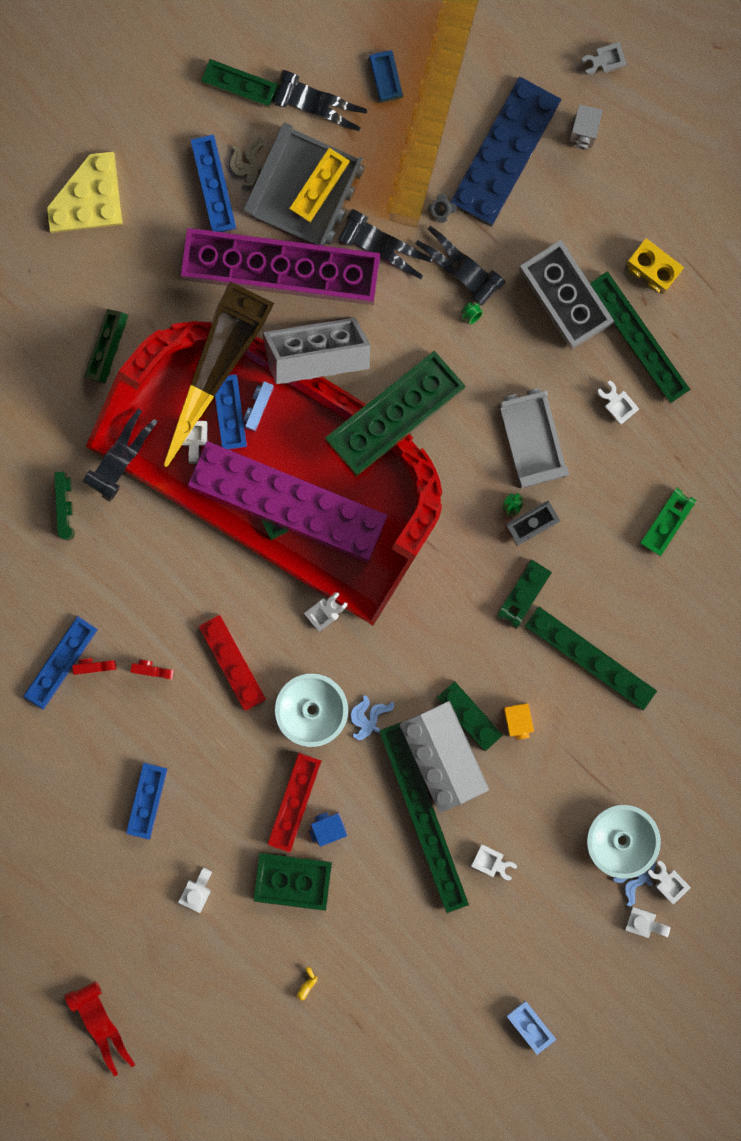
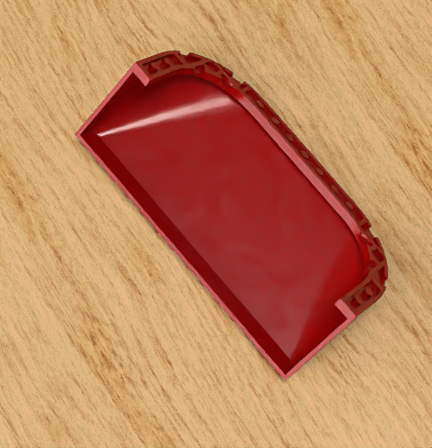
(286, 439)

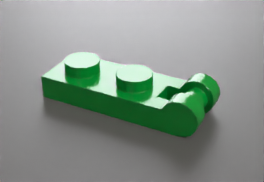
(667, 522)

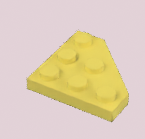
(88, 197)

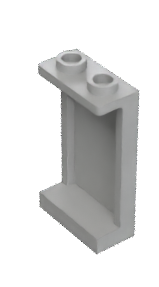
(533, 438)

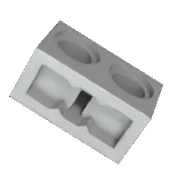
(585, 127)

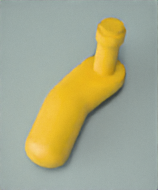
(306, 987)

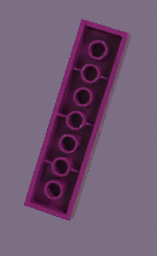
(280, 266)
(287, 502)

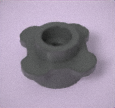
(434, 208)

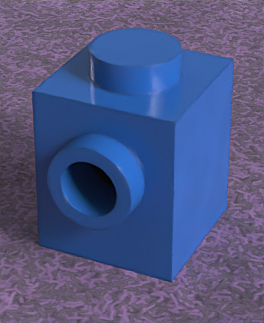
(327, 828)

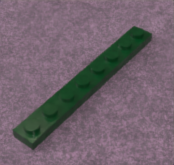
(424, 818)

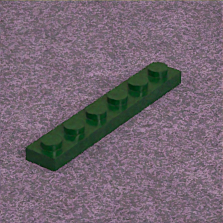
(640, 338)
(591, 658)

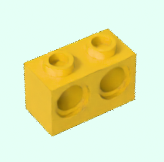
(658, 261)

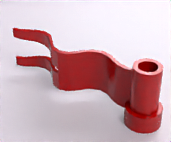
(97, 1022)

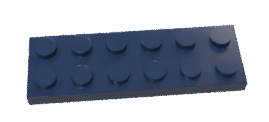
(505, 151)

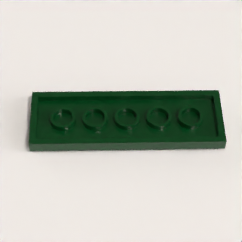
(394, 413)

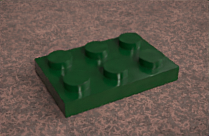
(292, 881)

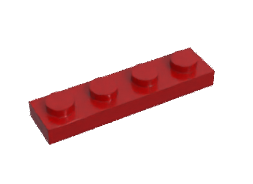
(232, 662)
(294, 802)

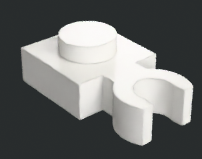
(620, 405)
(324, 612)
(490, 861)
(670, 883)

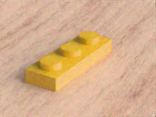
(319, 185)

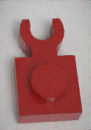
(87, 666)
(145, 667)

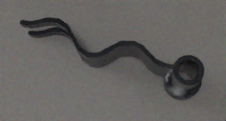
(313, 100)
(377, 241)
(464, 268)
(117, 459)

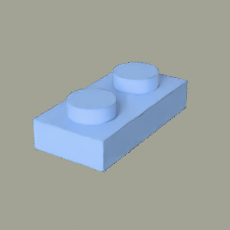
(261, 396)
(531, 1027)

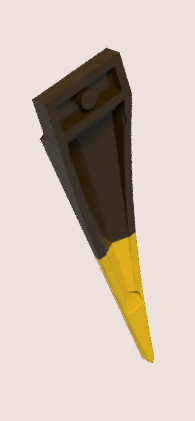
(232, 330)

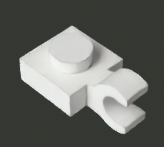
(196, 439)
(196, 892)
(642, 923)

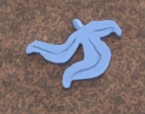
(360, 719)
(631, 885)

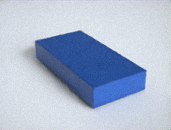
(386, 76)

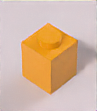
(519, 721)

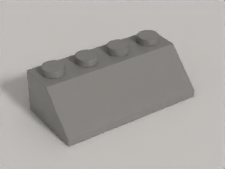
(316, 350)
(444, 757)

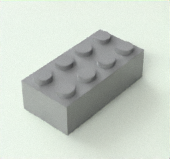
(566, 295)

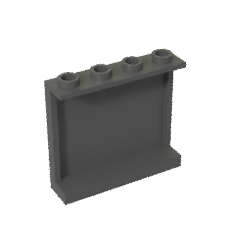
(284, 176)

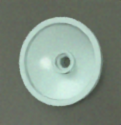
(296, 721)
(639, 850)

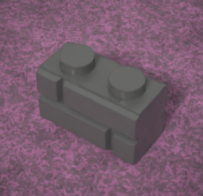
(532, 523)

